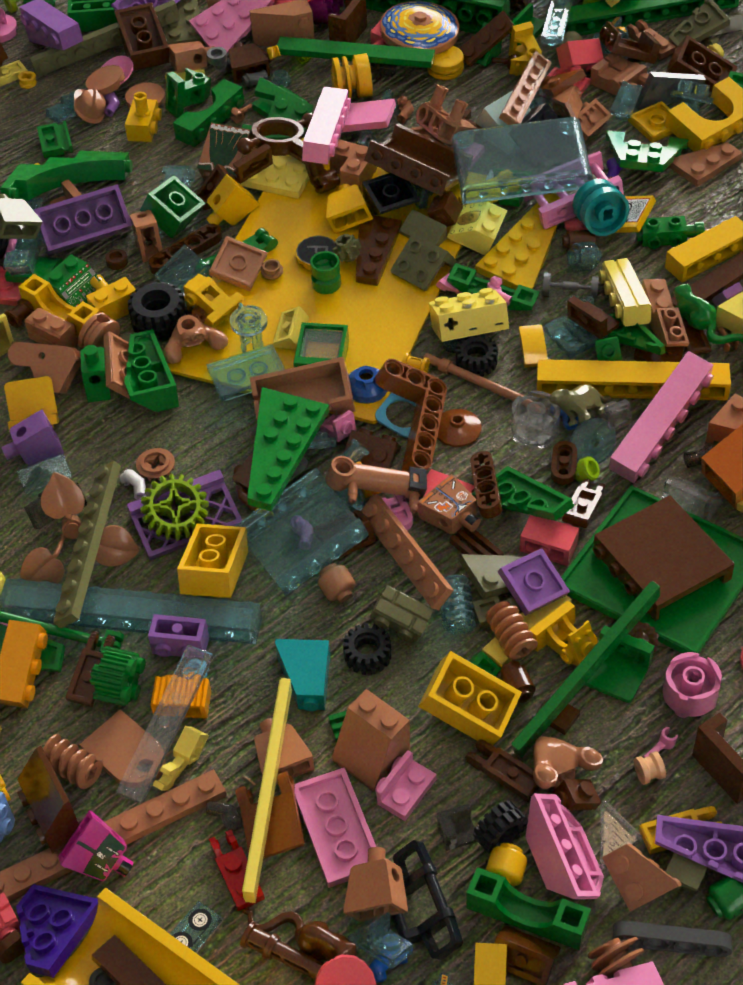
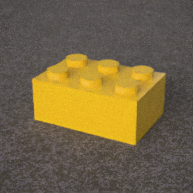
(213, 560)
(470, 699)

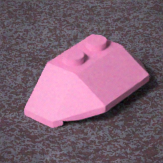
(562, 849)

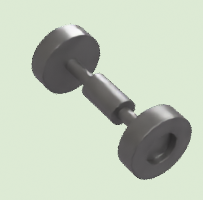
(568, 285)

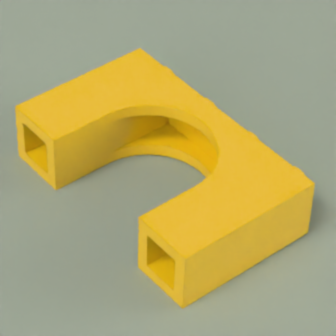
(707, 133)

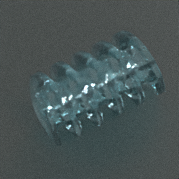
(458, 610)

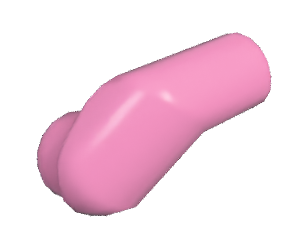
(495, 283)

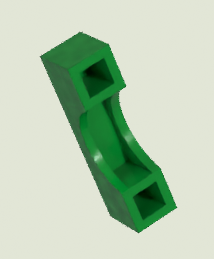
(194, 126)
(557, 920)

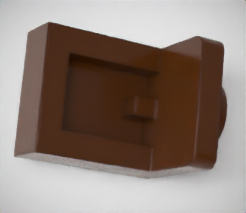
(578, 794)

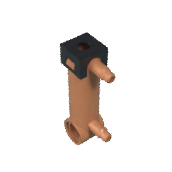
(346, 474)

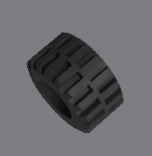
(156, 308)

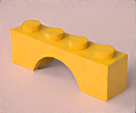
(42, 295)

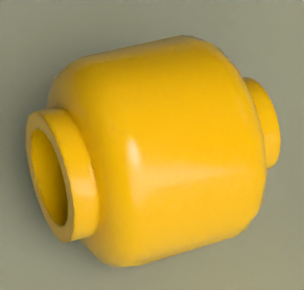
(508, 862)

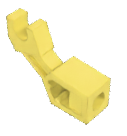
(185, 752)

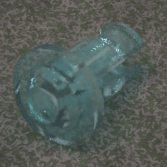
(248, 324)

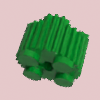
(117, 676)

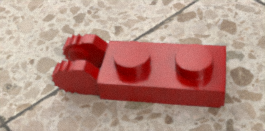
(233, 869)

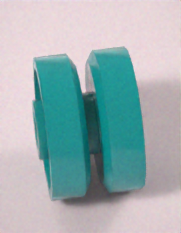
(600, 207)

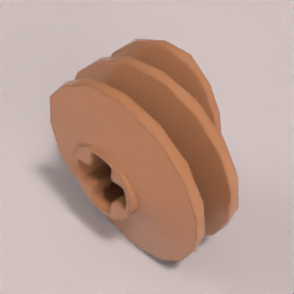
(613, 957)

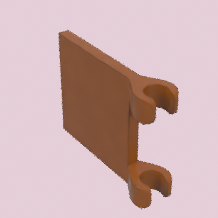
(284, 823)

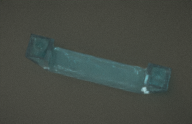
(24, 257)

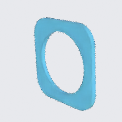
(381, 417)

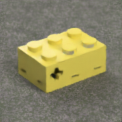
(468, 314)

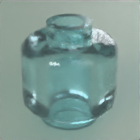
(584, 256)

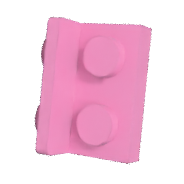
(404, 786)

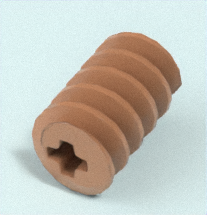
(511, 630)
(72, 762)

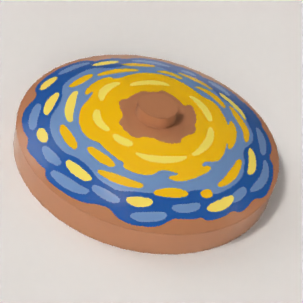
(420, 26)

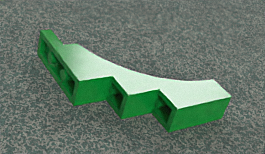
(33, 179)

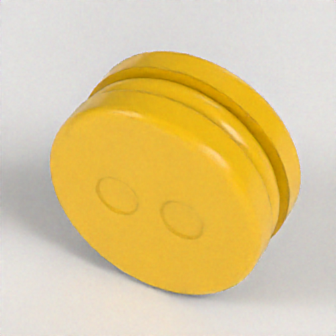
(447, 64)

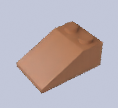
(284, 20)

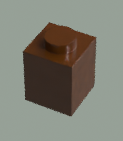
(445, 209)

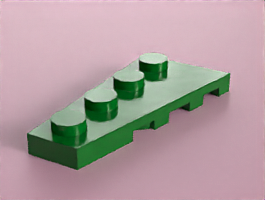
(530, 496)

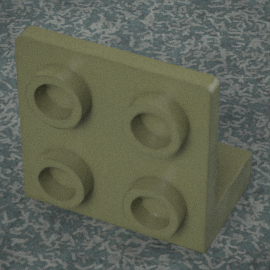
(421, 262)

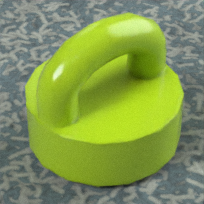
(587, 469)

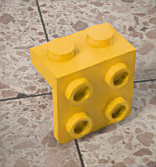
(29, 397)

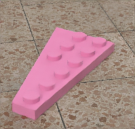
(226, 22)

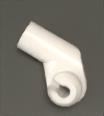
(138, 483)

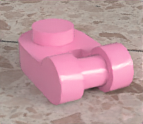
(401, 510)

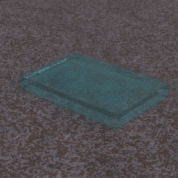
(233, 374)

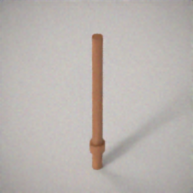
(447, 366)

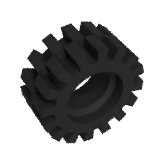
(477, 345)
(363, 636)
(500, 826)

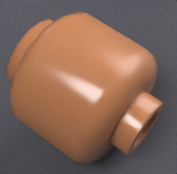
(336, 583)

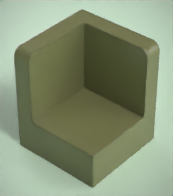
(687, 872)

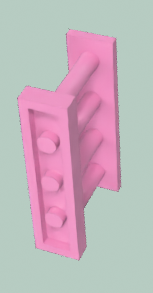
(562, 209)

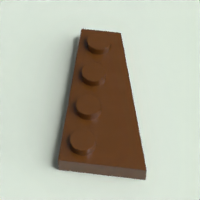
(377, 243)

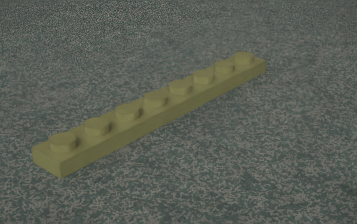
(94, 43)
(87, 545)

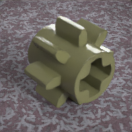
(347, 247)

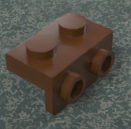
(381, 449)

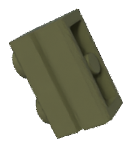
(401, 614)

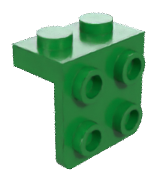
(623, 669)

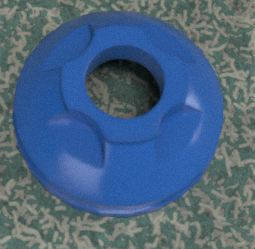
(365, 390)

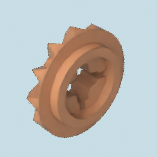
(150, 458)

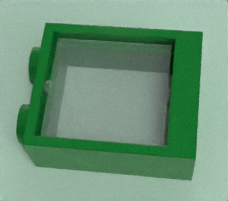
(321, 343)

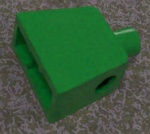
(94, 364)

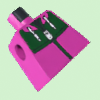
(95, 850)

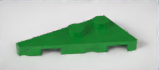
(638, 337)

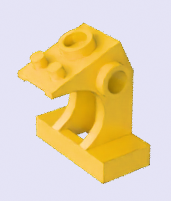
(524, 35)
(219, 308)
(559, 628)

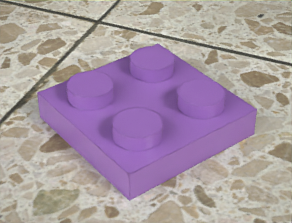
(533, 581)

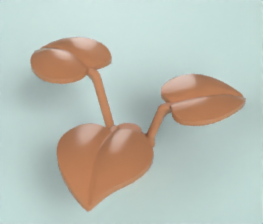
(61, 499)

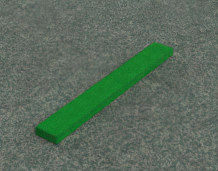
(376, 53)
(586, 669)

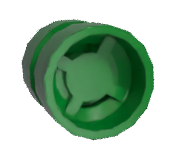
(325, 272)

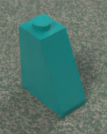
(308, 668)

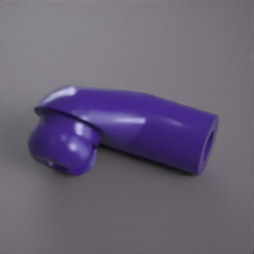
(613, 168)

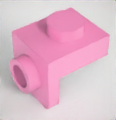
(339, 425)

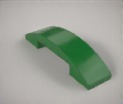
(465, 280)

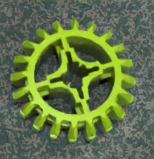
(164, 507)

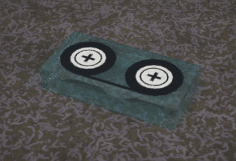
(196, 926)

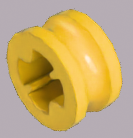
(27, 79)

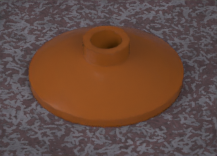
(459, 428)

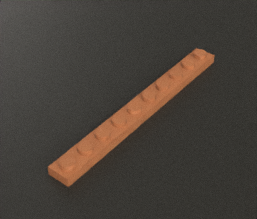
(129, 825)

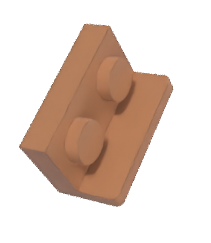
(593, 117)

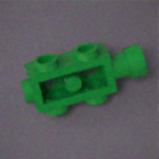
(666, 231)

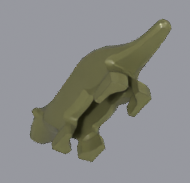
(581, 401)

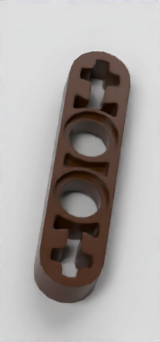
(207, 237)
(484, 484)

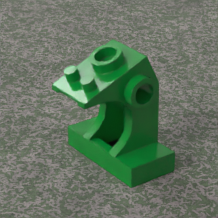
(185, 93)

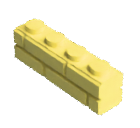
(625, 292)

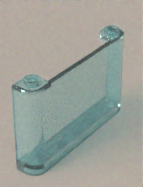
(521, 160)

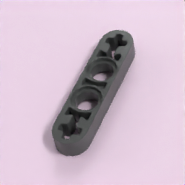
(675, 938)

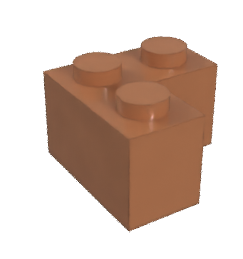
(350, 164)

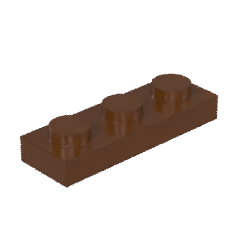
(486, 38)

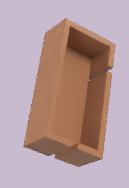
(319, 381)

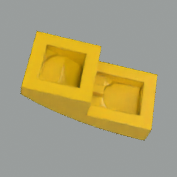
(532, 344)

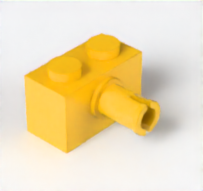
(142, 118)
(111, 298)

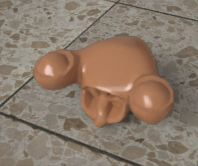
(189, 333)
(558, 761)

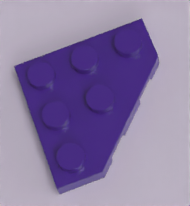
(53, 926)

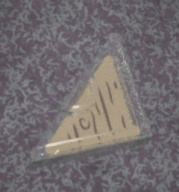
(614, 832)

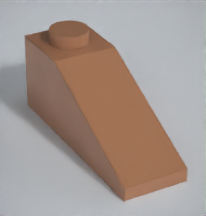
(568, 102)

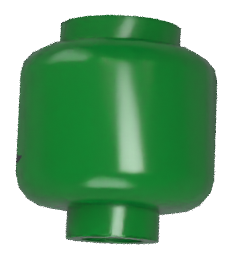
(726, 898)

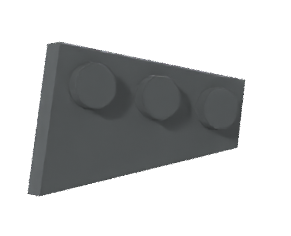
(659, 88)

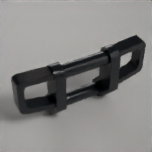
(443, 917)

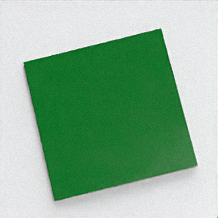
(684, 623)

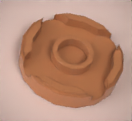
(106, 79)
(152, 90)

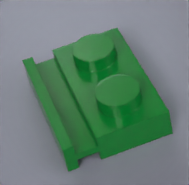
(54, 139)

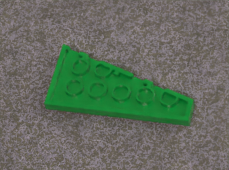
(282, 437)

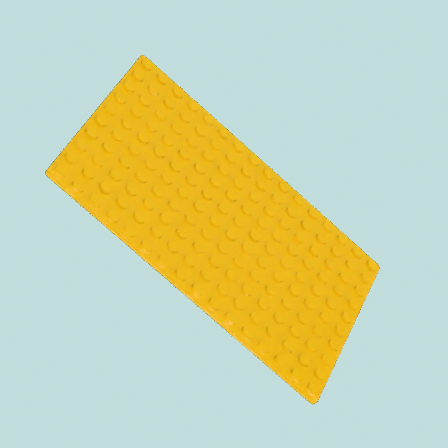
(380, 318)

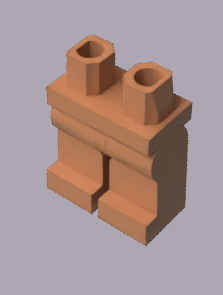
(615, 69)

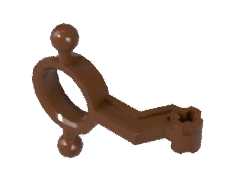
(320, 178)

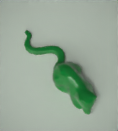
(701, 315)

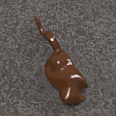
(312, 938)

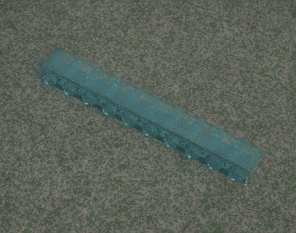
(133, 609)

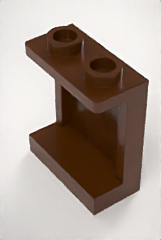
(350, 23)
(645, 49)
(719, 757)

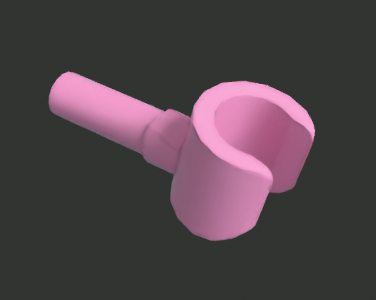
(664, 742)

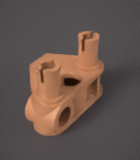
(439, 122)
(59, 362)

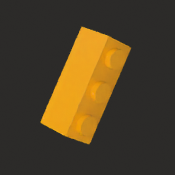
(20, 662)

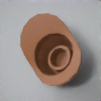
(89, 105)

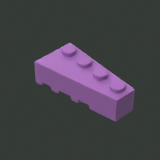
(49, 25)

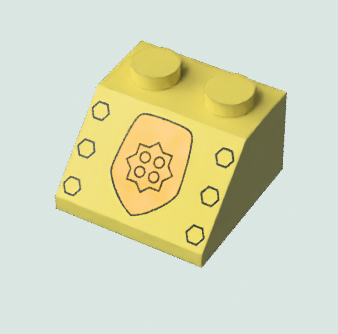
(478, 226)

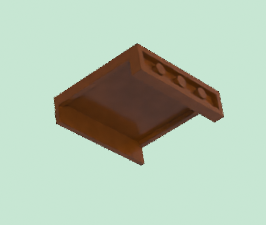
(415, 159)
(663, 548)

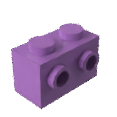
(173, 633)

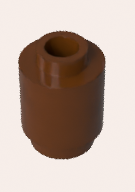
(577, 236)
(518, 677)

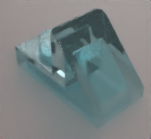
(382, 942)

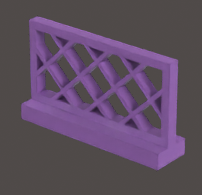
(211, 484)

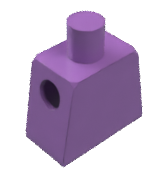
(33, 439)

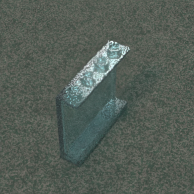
(302, 531)

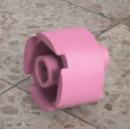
(691, 685)

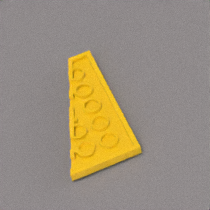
(520, 251)

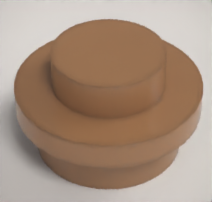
(271, 269)

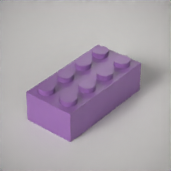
(83, 219)

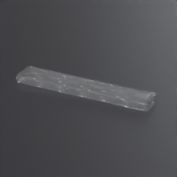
(164, 724)

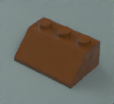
(47, 802)

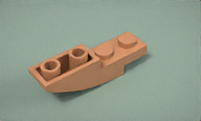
(665, 319)

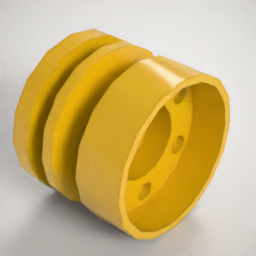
(353, 76)

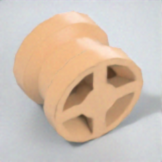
(649, 768)

